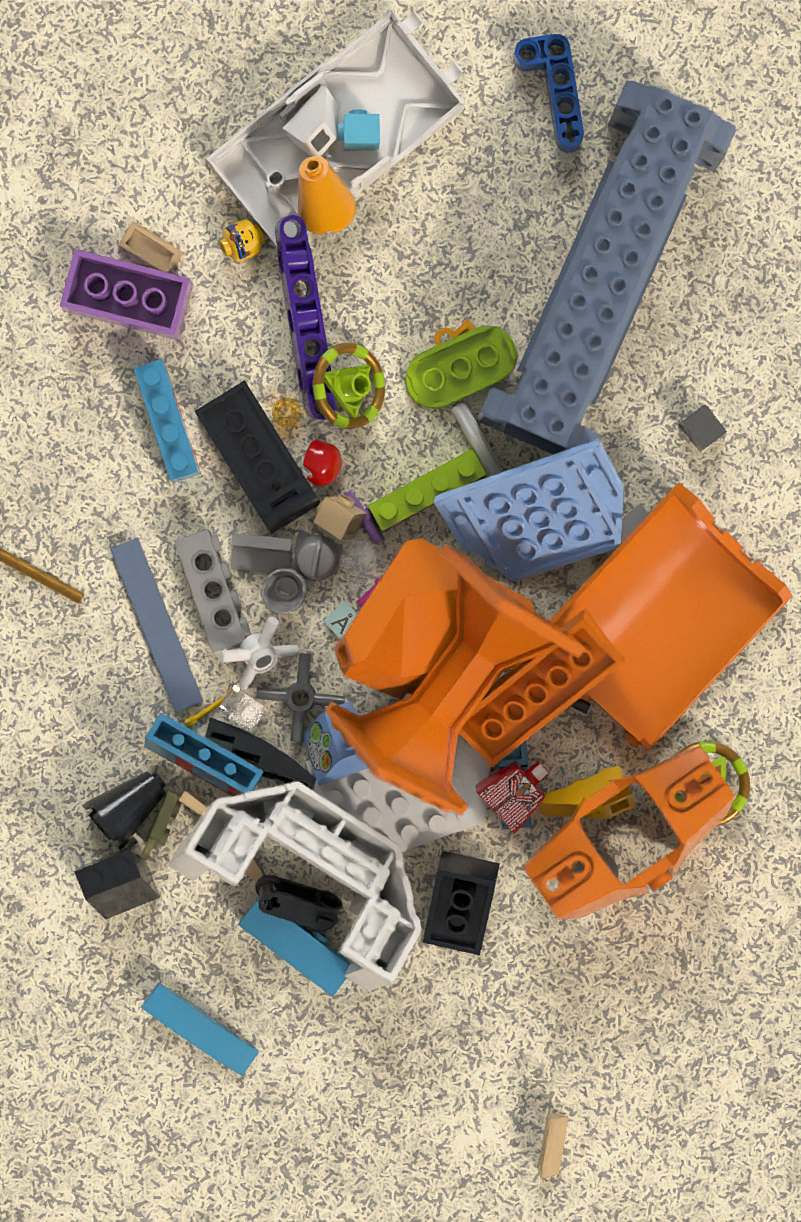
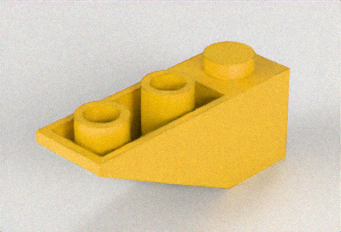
(566, 800)

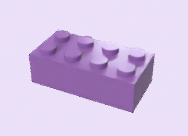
(126, 294)

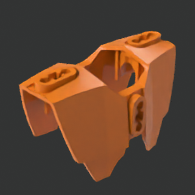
(597, 886)

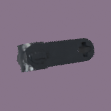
(298, 902)

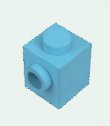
(360, 130)

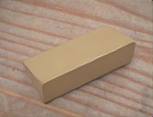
(552, 1145)

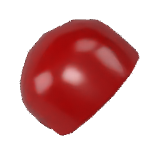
(323, 462)

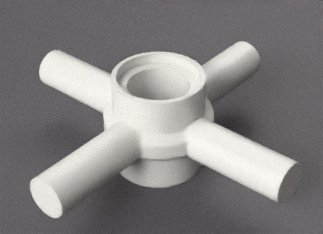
(258, 653)

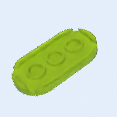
(461, 367)

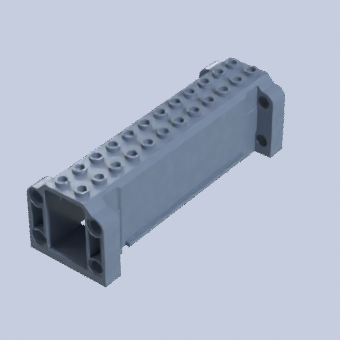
(608, 266)

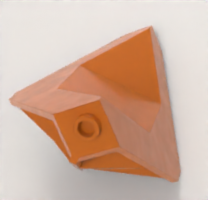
(405, 622)

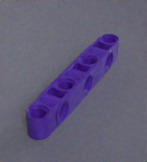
(303, 312)

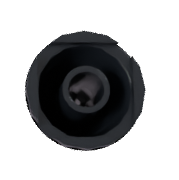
(126, 807)

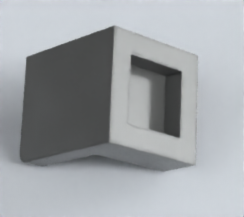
(702, 427)

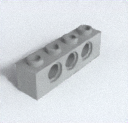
(189, 551)

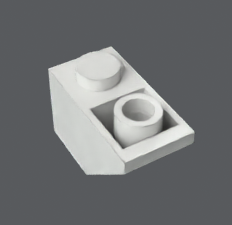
(315, 123)

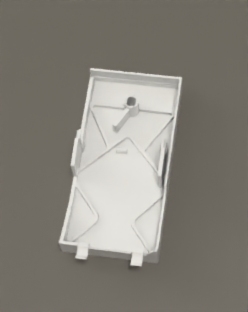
(376, 73)

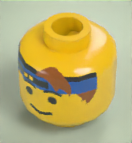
(242, 240)

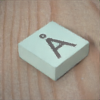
(340, 619)

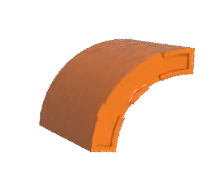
(678, 610)

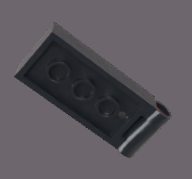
(257, 457)

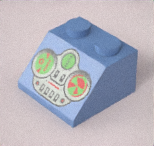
(329, 752)

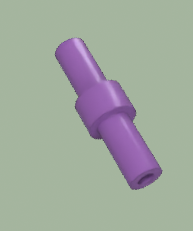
(368, 524)

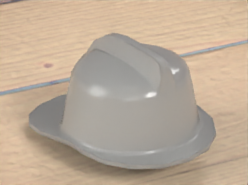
(316, 556)

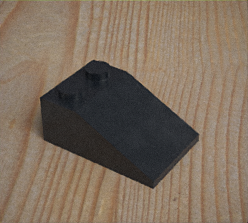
(461, 902)

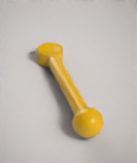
(192, 720)

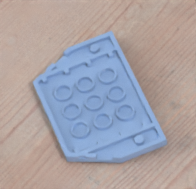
(539, 512)

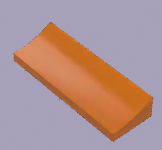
(539, 691)

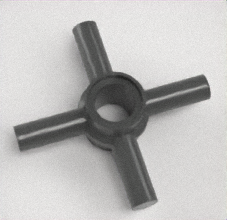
(287, 696)

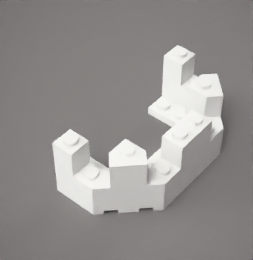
(329, 840)

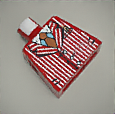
(514, 792)

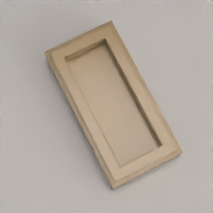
(150, 248)

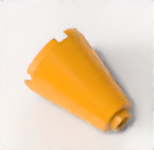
(323, 197)

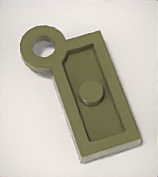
(158, 832)

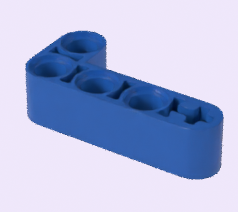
(557, 93)

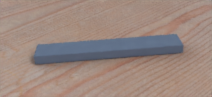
(156, 624)

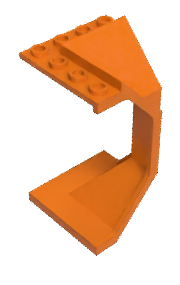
(417, 737)

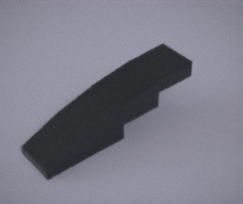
(271, 760)

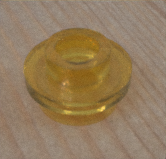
(289, 421)

